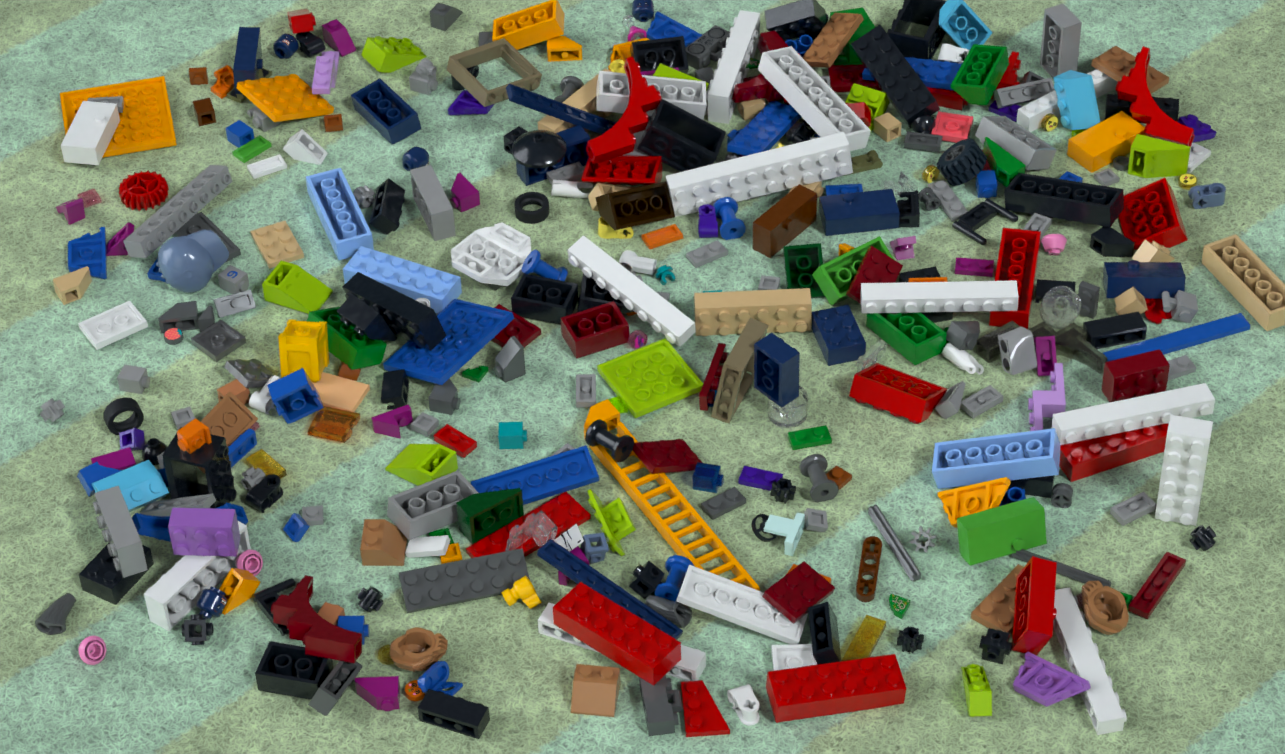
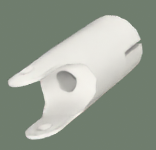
(569, 188)
(962, 359)

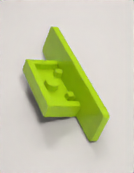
(614, 519)

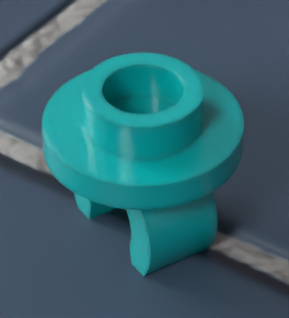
(663, 272)

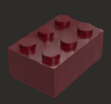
(595, 329)
(1135, 376)

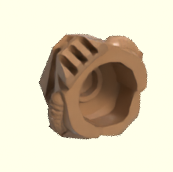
(1104, 608)
(413, 653)

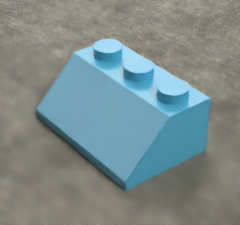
(963, 24)
(1076, 100)
(138, 485)

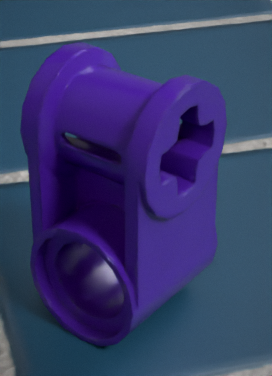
(707, 222)

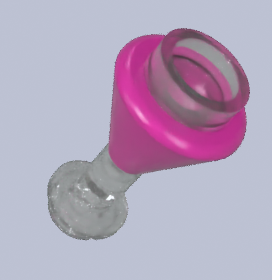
(634, 32)

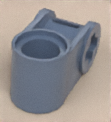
(1208, 196)

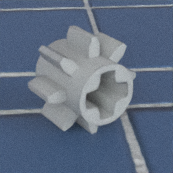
(364, 196)
(52, 410)
(252, 478)
(920, 544)

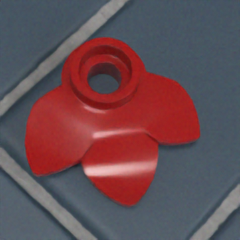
(1155, 311)

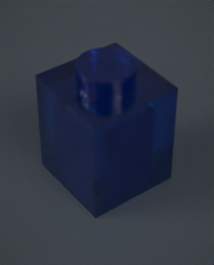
(707, 477)

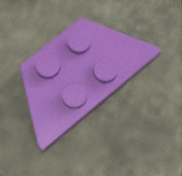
(1046, 681)

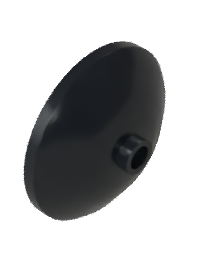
(539, 149)

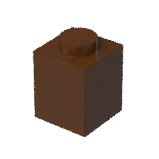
(204, 111)

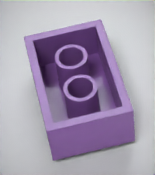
(204, 531)

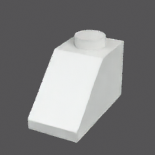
(304, 148)

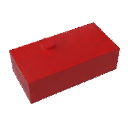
(1034, 606)

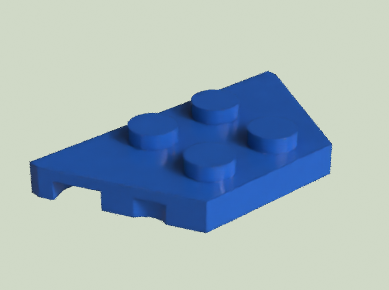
(666, 27)
(90, 252)

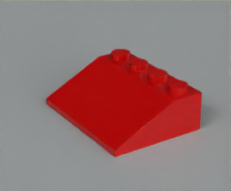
(625, 170)
(1153, 215)
(896, 392)

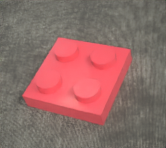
(952, 126)

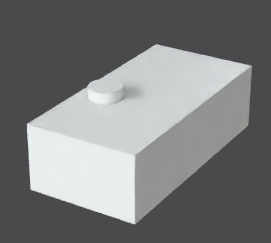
(90, 133)

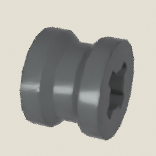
(1062, 495)

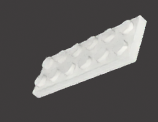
(737, 605)

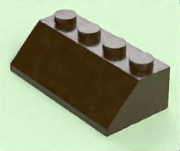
(636, 206)

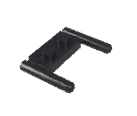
(979, 216)
(266, 598)

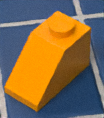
(563, 49)
(605, 412)
(239, 587)

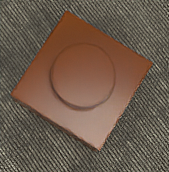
(198, 76)
(333, 123)
(839, 476)

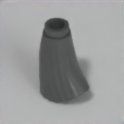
(673, 611)
(54, 618)

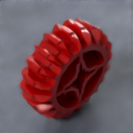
(143, 190)

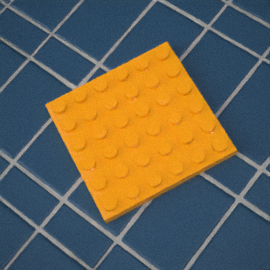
(145, 115)

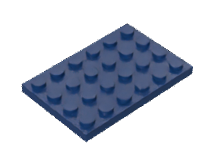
(467, 331)

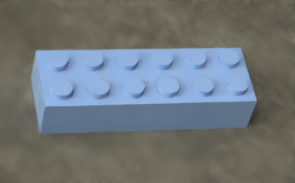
(339, 213)
(405, 277)
(996, 457)

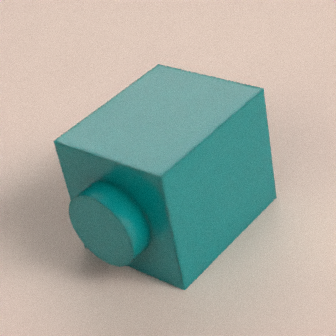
(511, 435)

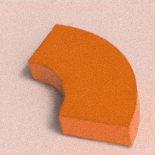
(224, 81)

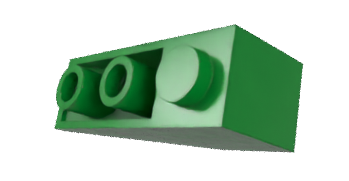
(1001, 161)

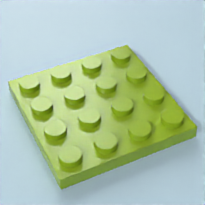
(650, 378)

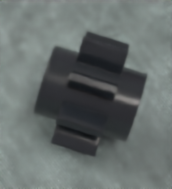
(783, 490)
(1203, 538)
(370, 599)
(910, 639)

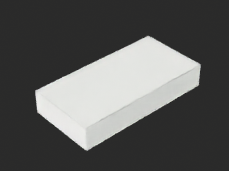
(267, 166)
(427, 546)

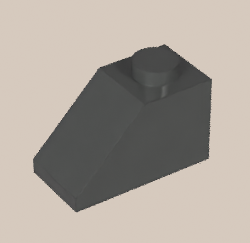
(443, 16)
(181, 315)
(963, 334)
(510, 361)
(444, 398)

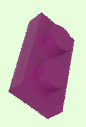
(974, 267)

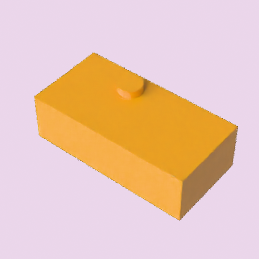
(530, 25)
(1104, 141)

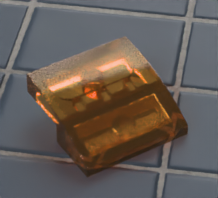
(333, 424)

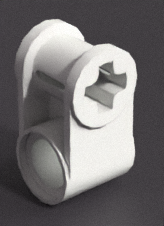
(952, 53)
(745, 704)

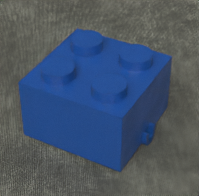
(295, 396)

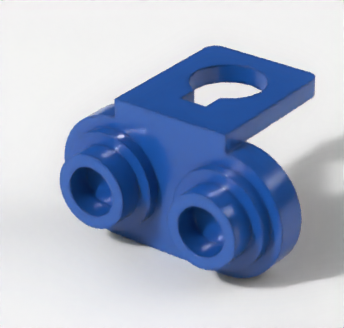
(436, 678)

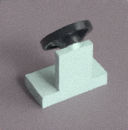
(781, 526)

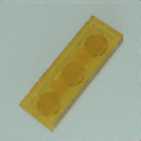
(865, 638)

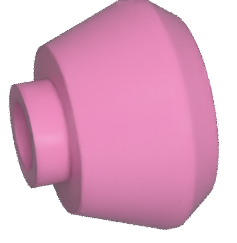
(1054, 243)
(250, 560)
(92, 650)

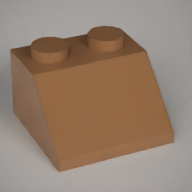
(382, 544)
(595, 690)

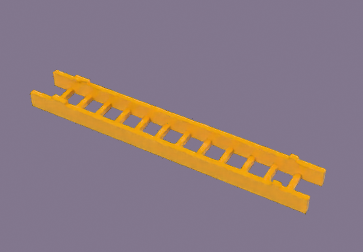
(661, 525)

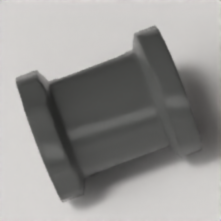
(929, 199)

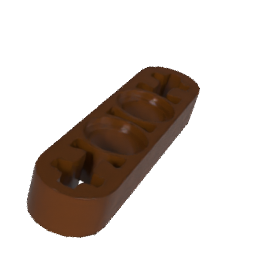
(869, 569)

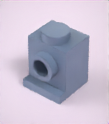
(597, 552)

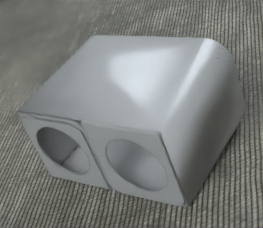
(1017, 350)

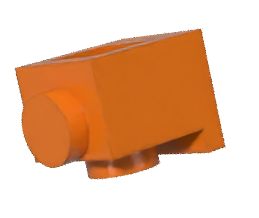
(193, 436)

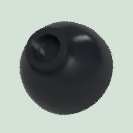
(923, 124)
(152, 450)

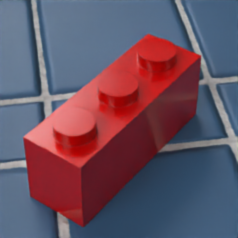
(301, 21)

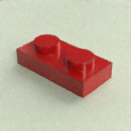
(455, 440)

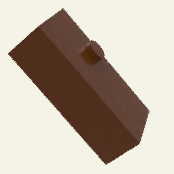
(784, 221)

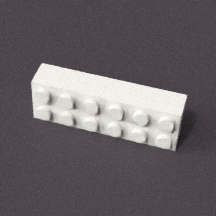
(613, 93)
(1183, 470)
(182, 585)

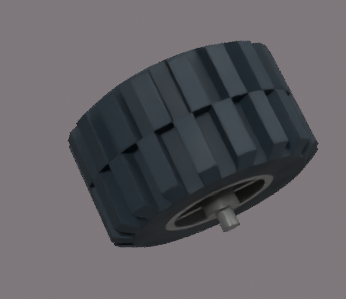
(961, 162)

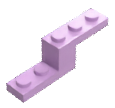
(325, 72)
(1045, 402)

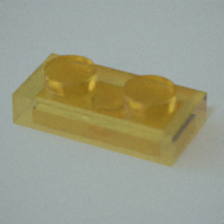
(266, 463)

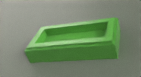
(252, 149)

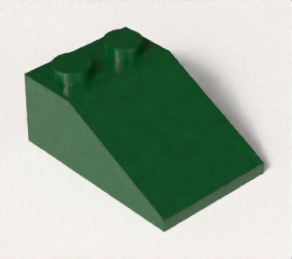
(800, 264)
(488, 512)

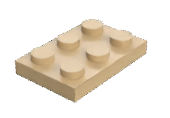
(277, 244)

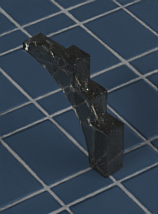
(1069, 343)

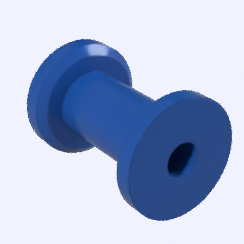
(725, 210)
(535, 264)
(676, 568)

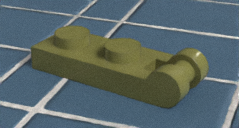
(860, 164)

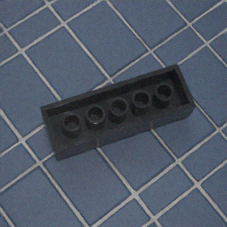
(894, 75)
(1064, 199)
(401, 313)

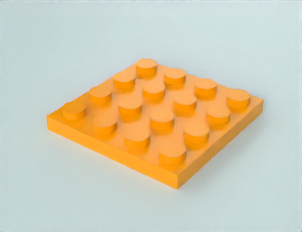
(284, 98)

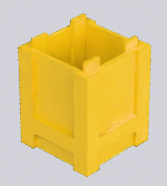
(304, 346)

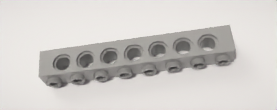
(177, 211)

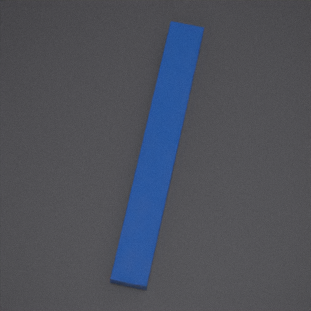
(1184, 338)

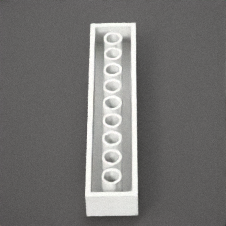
(760, 173)

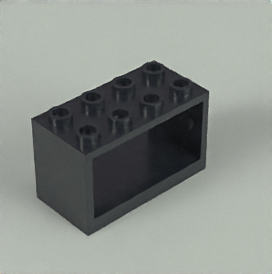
(919, 12)
(680, 138)
(182, 472)

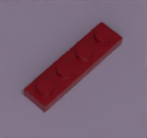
(712, 378)
(1157, 585)

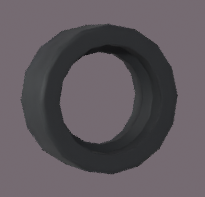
(531, 217)
(121, 405)

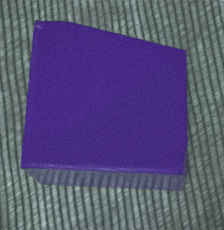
(132, 438)

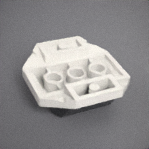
(492, 255)

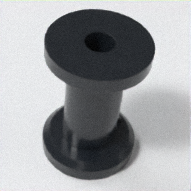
(599, 434)

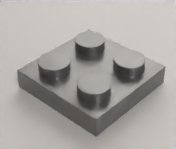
(218, 340)
(249, 372)

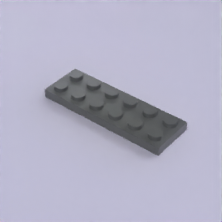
(462, 580)

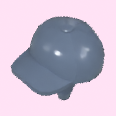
(191, 260)

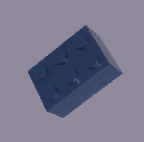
(838, 335)
(776, 369)

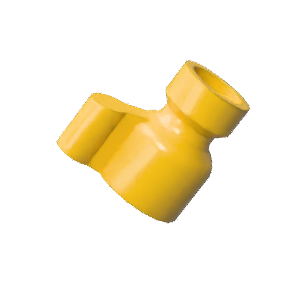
(522, 590)

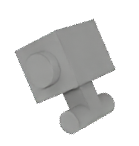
(261, 120)
(1182, 306)

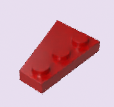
(700, 711)

